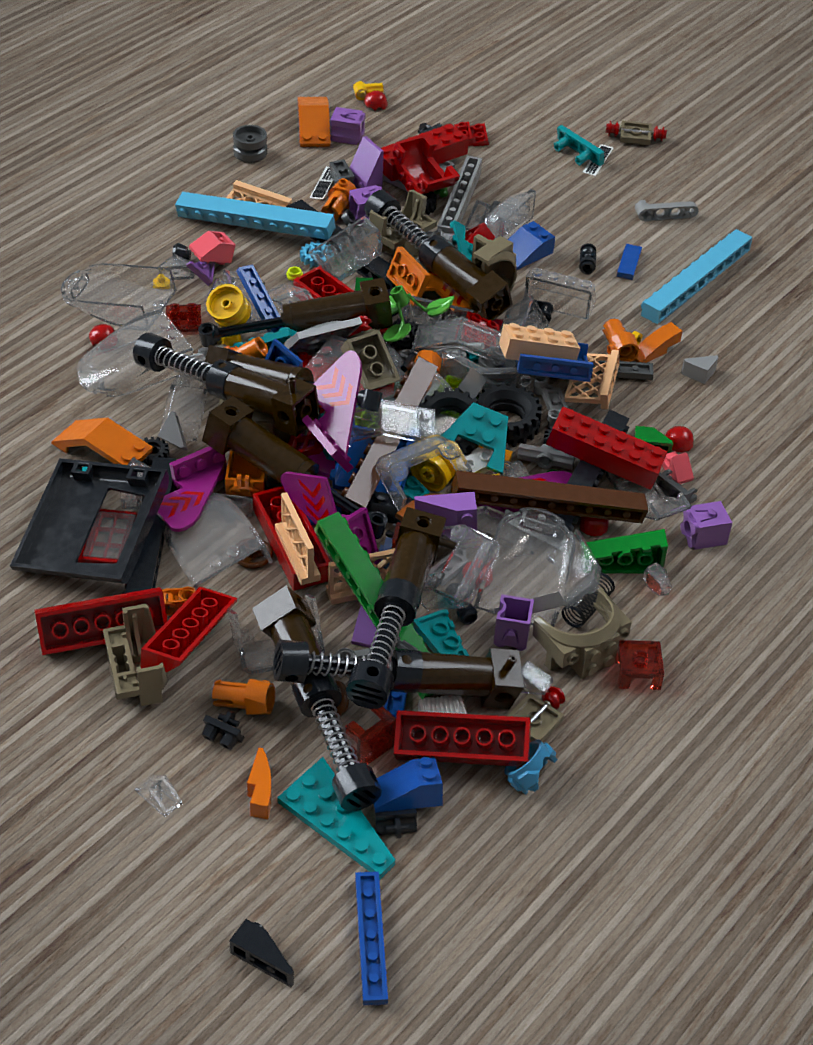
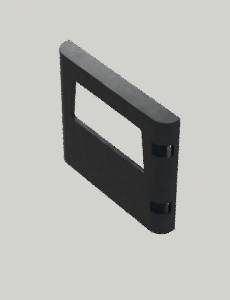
(69, 512)

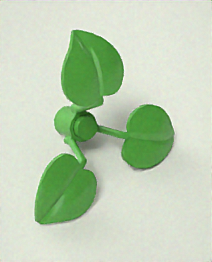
(400, 299)

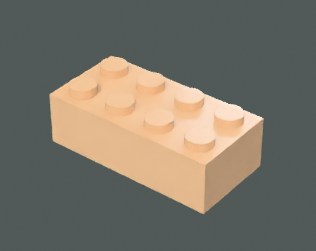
(539, 342)

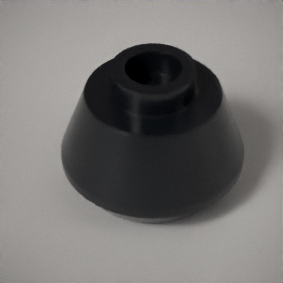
(182, 251)

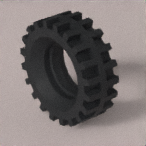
(455, 402)
(518, 402)

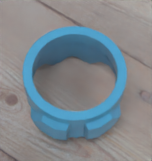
(527, 776)

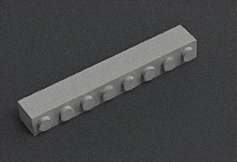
(461, 194)

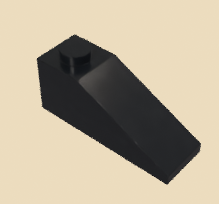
(258, 949)

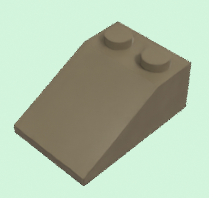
(377, 363)

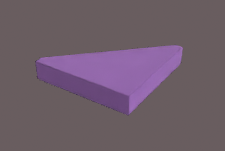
(203, 270)

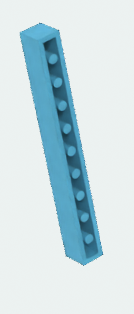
(255, 215)
(695, 276)

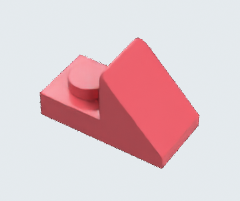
(680, 466)

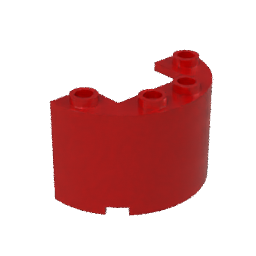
(419, 169)

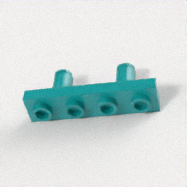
(576, 142)

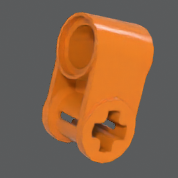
(176, 598)

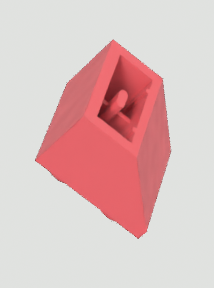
(213, 247)

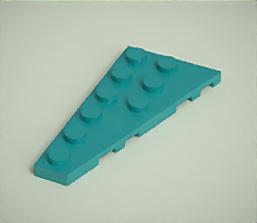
(316, 804)

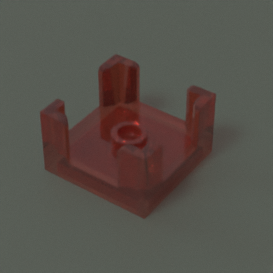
(641, 661)
(374, 740)

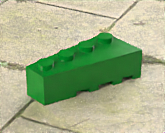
(631, 552)

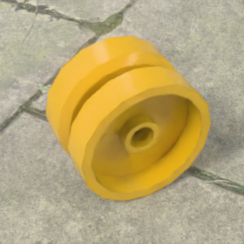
(228, 305)
(434, 473)

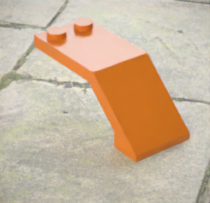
(314, 121)
(105, 439)

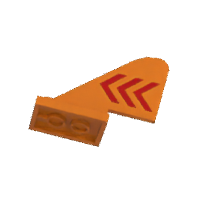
(415, 279)

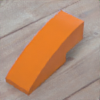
(658, 342)
(260, 786)

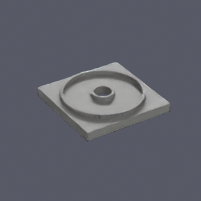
(314, 338)

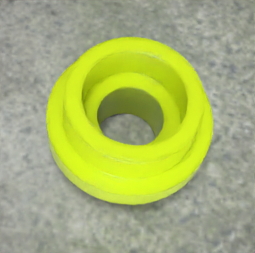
(293, 272)

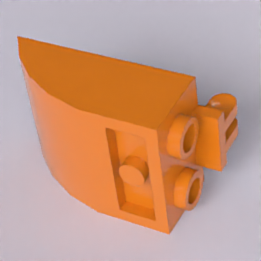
(243, 477)

